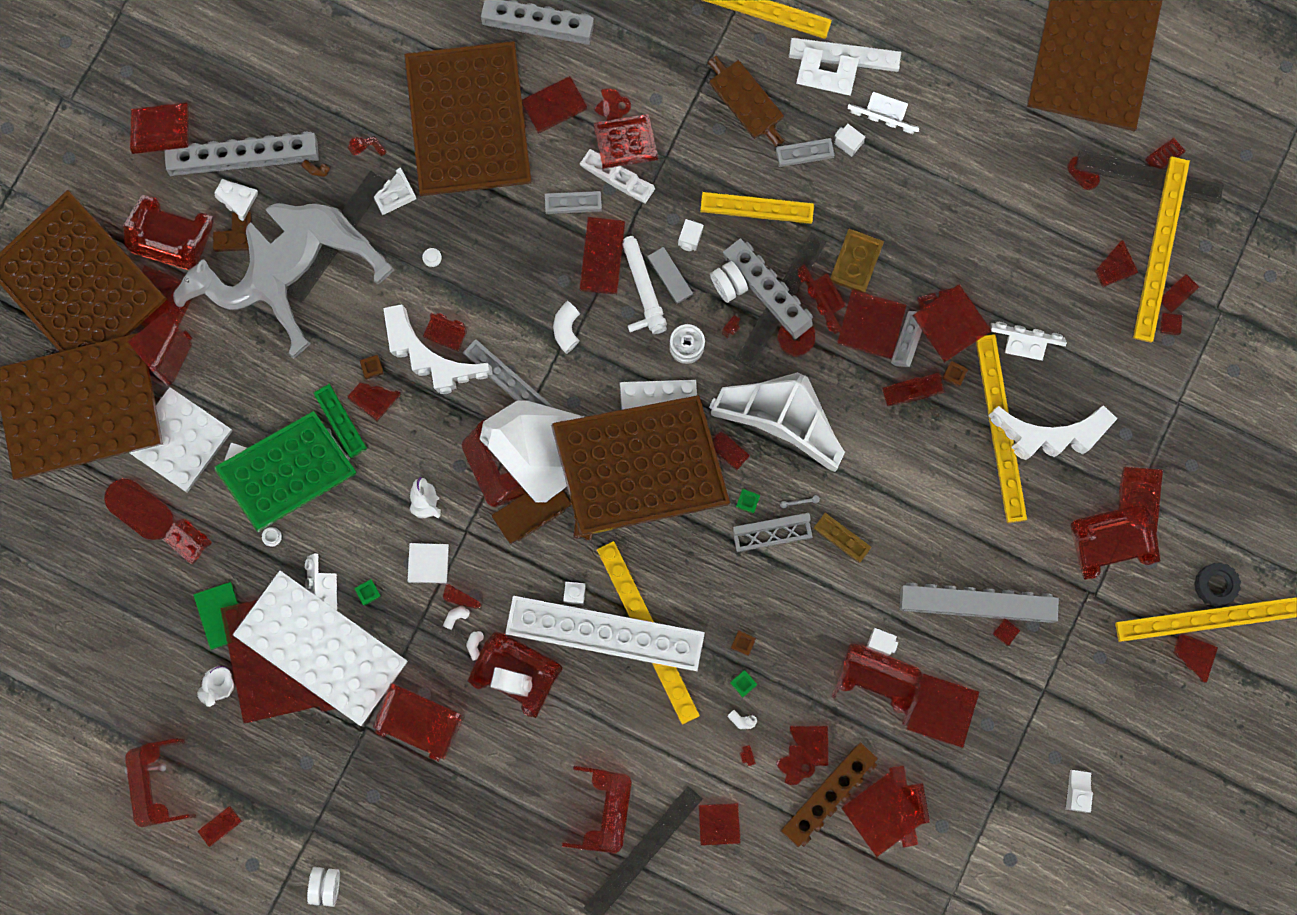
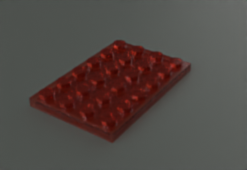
(261, 686)

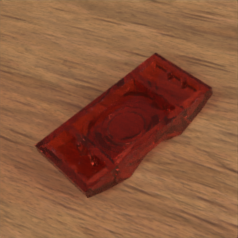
(1141, 487)

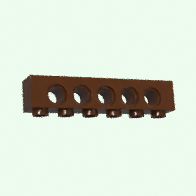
(791, 828)

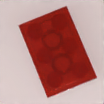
(554, 104)

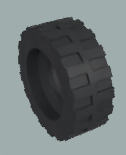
(1228, 574)

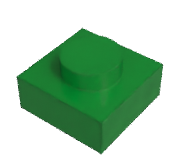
(748, 501)
(367, 592)
(743, 683)

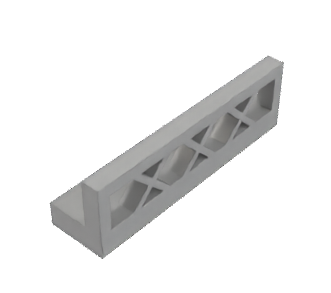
(775, 524)

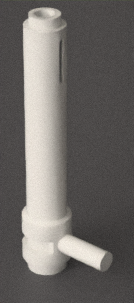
(653, 312)

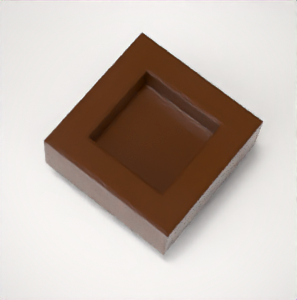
(371, 367)
(955, 374)
(743, 643)

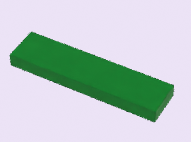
(340, 421)

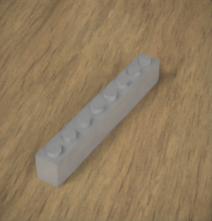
(979, 604)

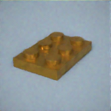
(856, 261)

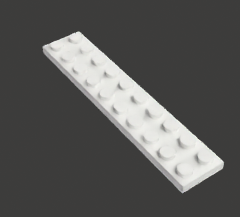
(605, 633)

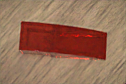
(914, 389)

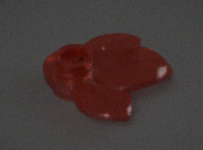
(609, 106)
(793, 765)

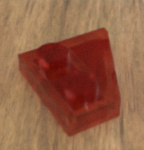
(1116, 266)
(373, 400)
(1196, 655)
(812, 743)

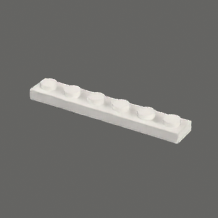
(867, 57)

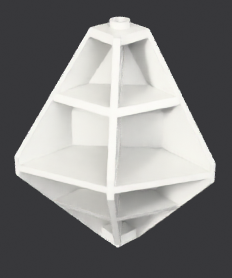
(785, 409)
(526, 446)

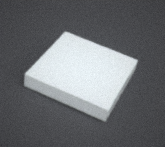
(428, 563)

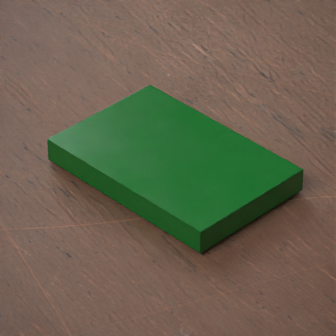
(209, 609)

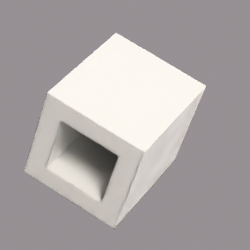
(849, 139)
(690, 235)
(574, 593)
(882, 642)

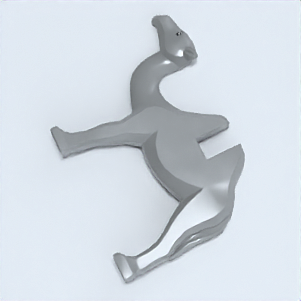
(282, 263)

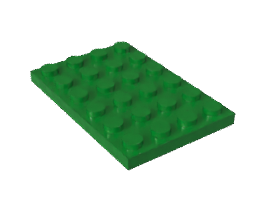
(285, 471)

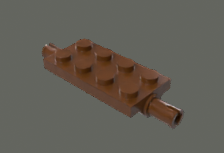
(746, 100)

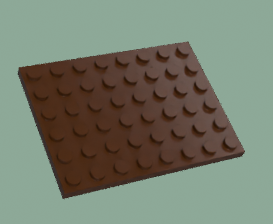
(1095, 59)
(467, 118)
(76, 278)
(77, 407)
(639, 465)

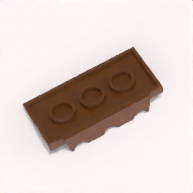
(526, 516)

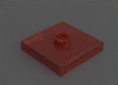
(719, 824)

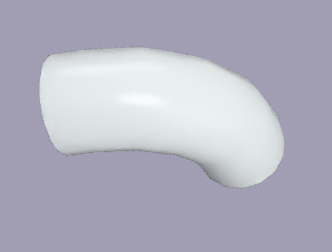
(563, 327)

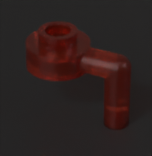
(358, 145)

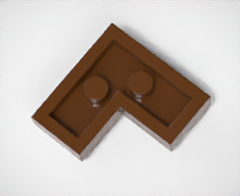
(233, 240)

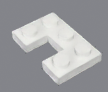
(838, 82)

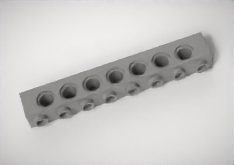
(250, 159)

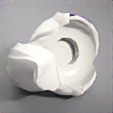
(424, 499)
(216, 685)

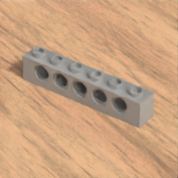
(526, 24)
(794, 325)

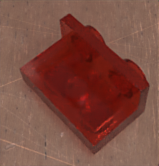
(445, 331)
(186, 540)

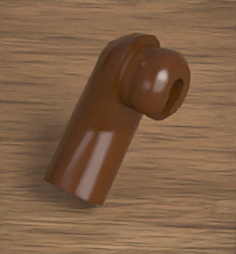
(313, 170)

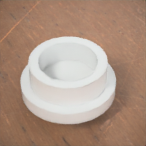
(432, 257)
(271, 536)

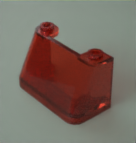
(166, 235)
(163, 347)
(495, 487)
(1114, 539)
(511, 655)
(417, 722)

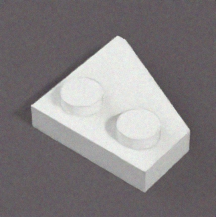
(394, 193)
(236, 197)

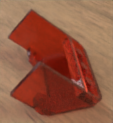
(880, 675)
(144, 810)
(615, 811)

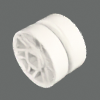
(729, 281)
(687, 334)
(323, 886)

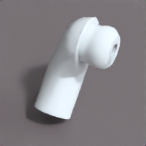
(454, 614)
(473, 641)
(742, 722)

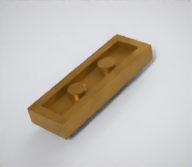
(842, 538)

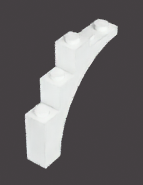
(444, 372)
(1053, 440)

